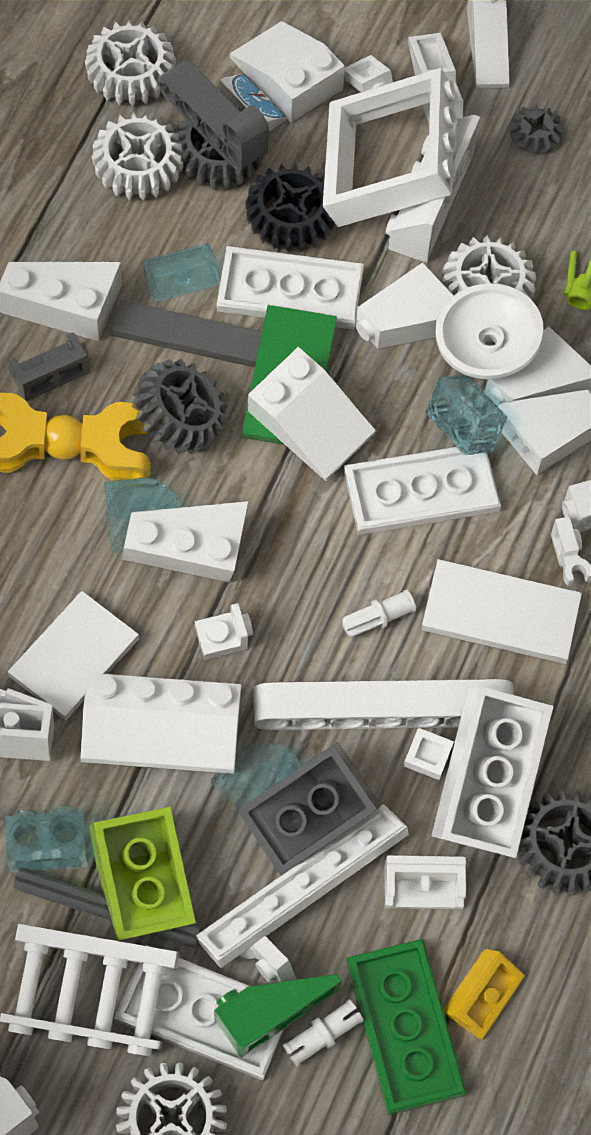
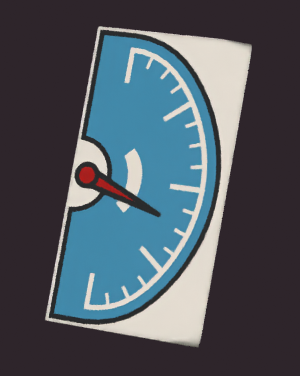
(244, 93)

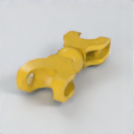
(65, 437)

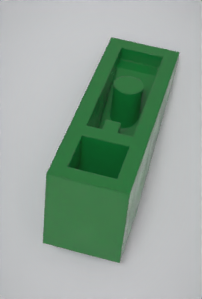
(267, 1009)

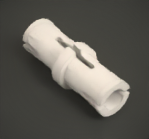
(323, 1033)

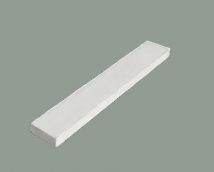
(301, 886)

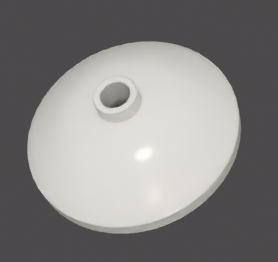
(489, 315)

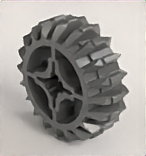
(208, 163)
(179, 406)
(552, 841)

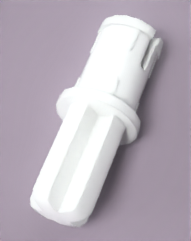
(378, 614)

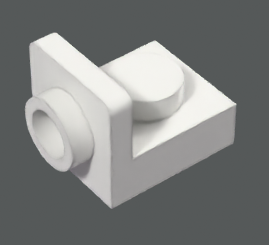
(367, 74)
(224, 633)

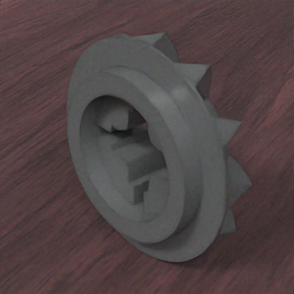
(541, 140)

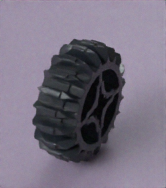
(287, 219)

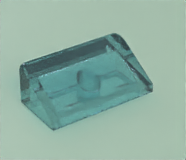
(181, 272)

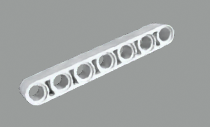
(365, 704)

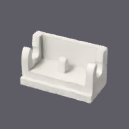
(425, 882)

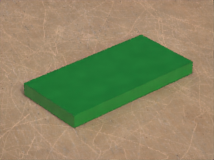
(281, 334)
(405, 1027)

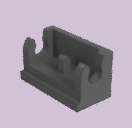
(50, 368)

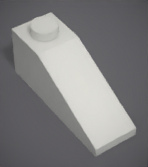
(489, 42)

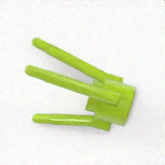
(578, 289)

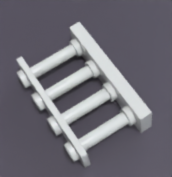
(76, 950)

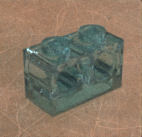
(466, 414)
(46, 851)

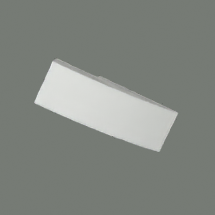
(430, 53)

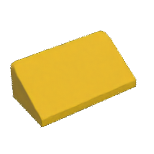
(484, 993)

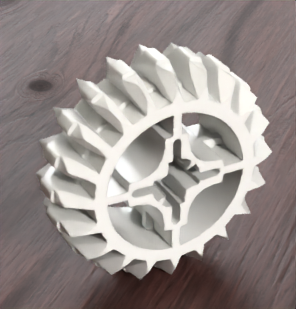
(127, 51)
(136, 168)
(496, 260)
(185, 1103)

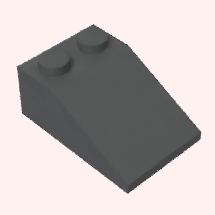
(309, 808)

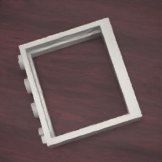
(404, 191)

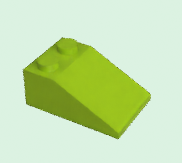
(142, 873)

